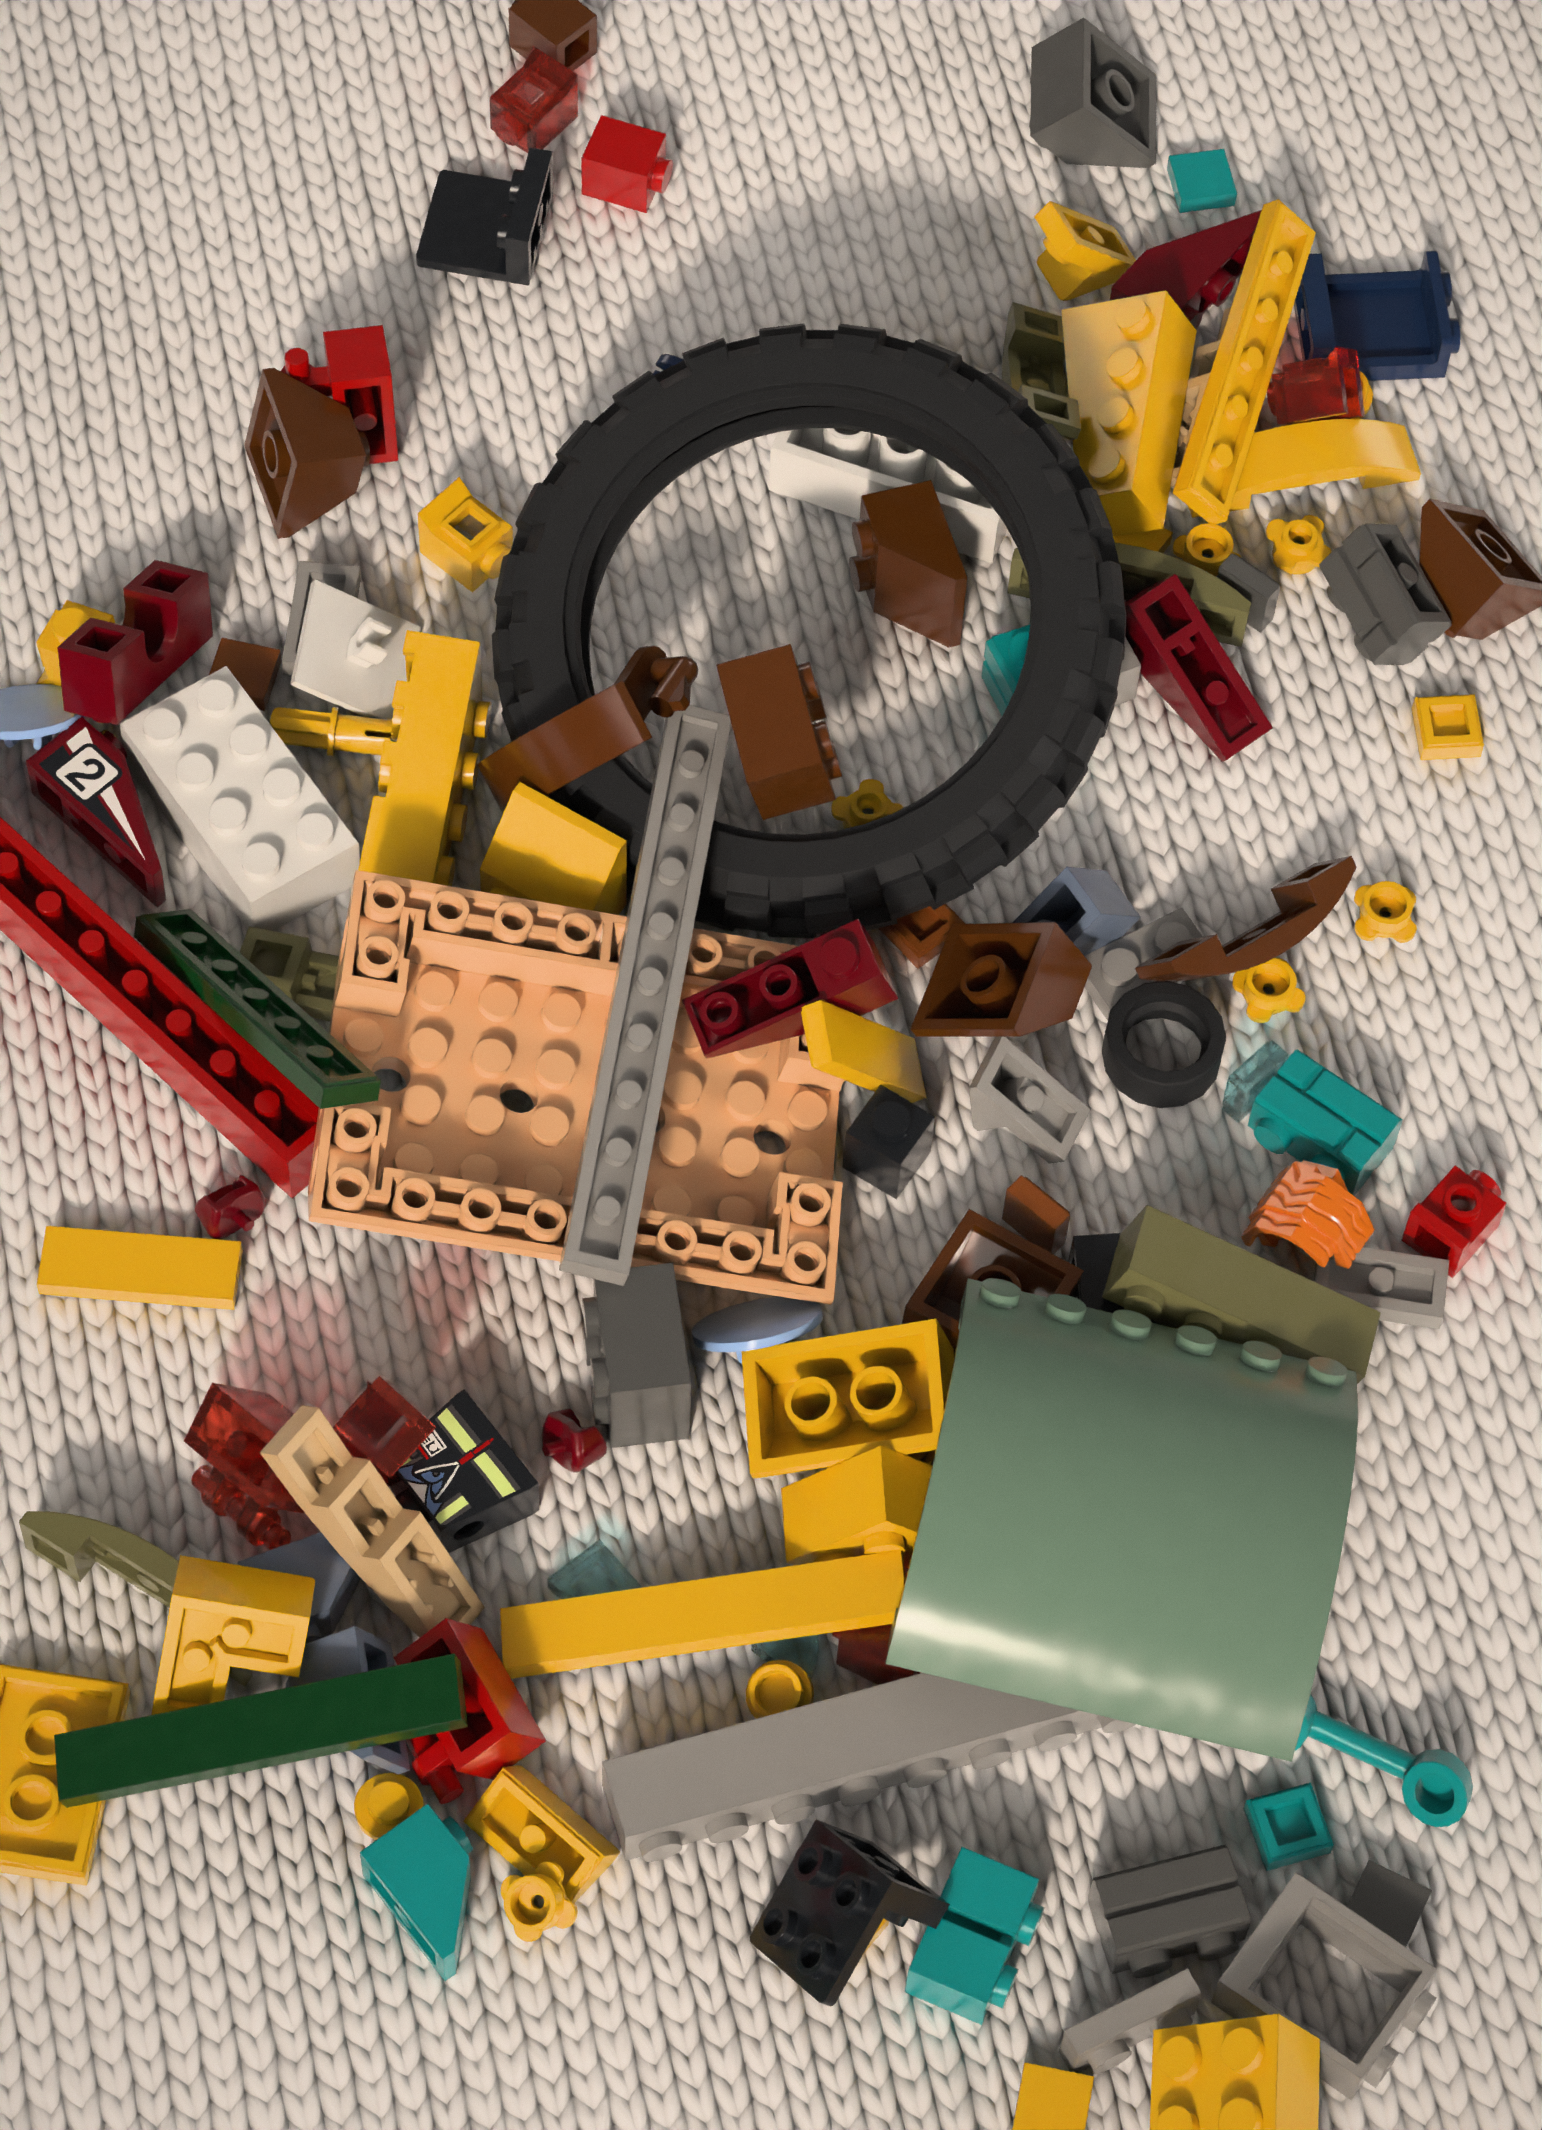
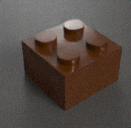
(775, 727)

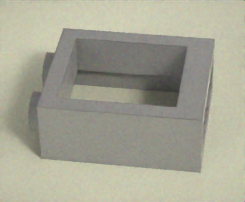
(1358, 1939)

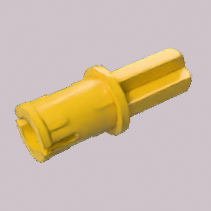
(331, 730)

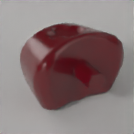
(231, 1208)
(569, 1442)

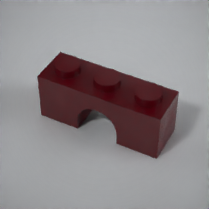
(115, 666)

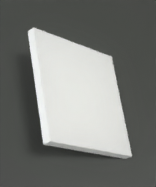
(350, 652)

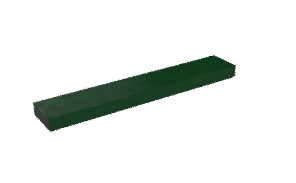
(257, 1009)
(260, 1730)

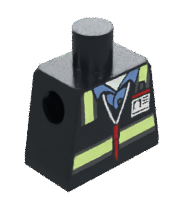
(465, 1477)

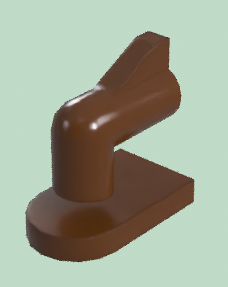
(659, 681)

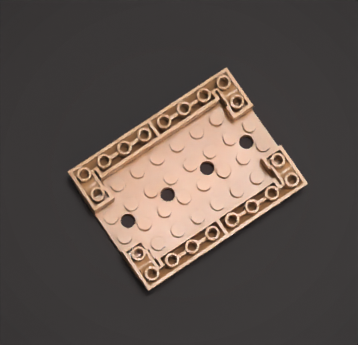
(517, 995)

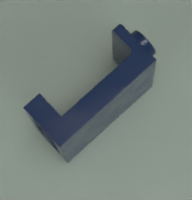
(1389, 317)

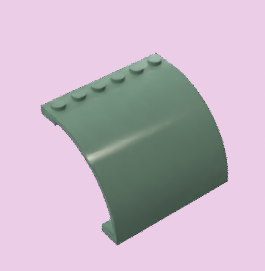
(1131, 1520)

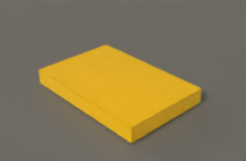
(36, 1829)

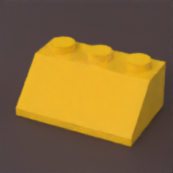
(844, 1396)

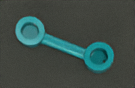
(1434, 1781)

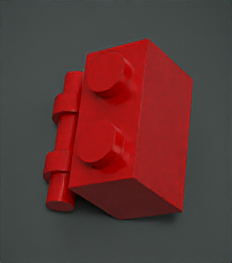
(357, 377)
(498, 1720)

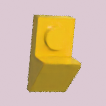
(1079, 252)

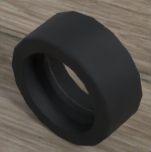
(1174, 1003)

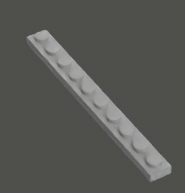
(646, 997)

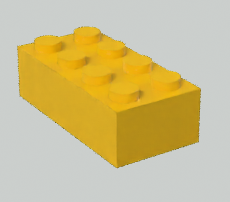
(1235, 2076)

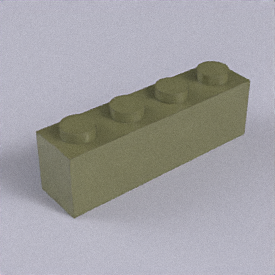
(1203, 1281)

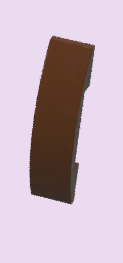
(567, 745)
(1303, 905)

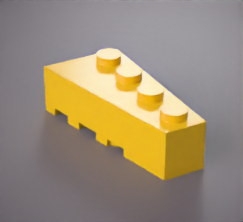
(1131, 382)
(430, 763)

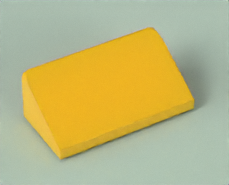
(536, 1826)

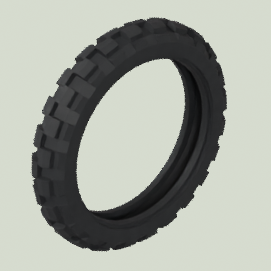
(874, 386)

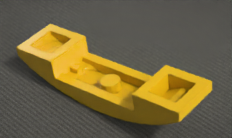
(1325, 453)

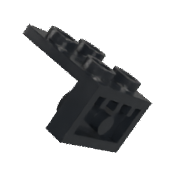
(489, 223)
(833, 1906)

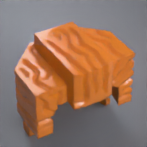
(1312, 1211)

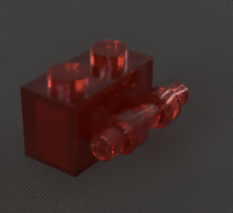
(230, 1435)

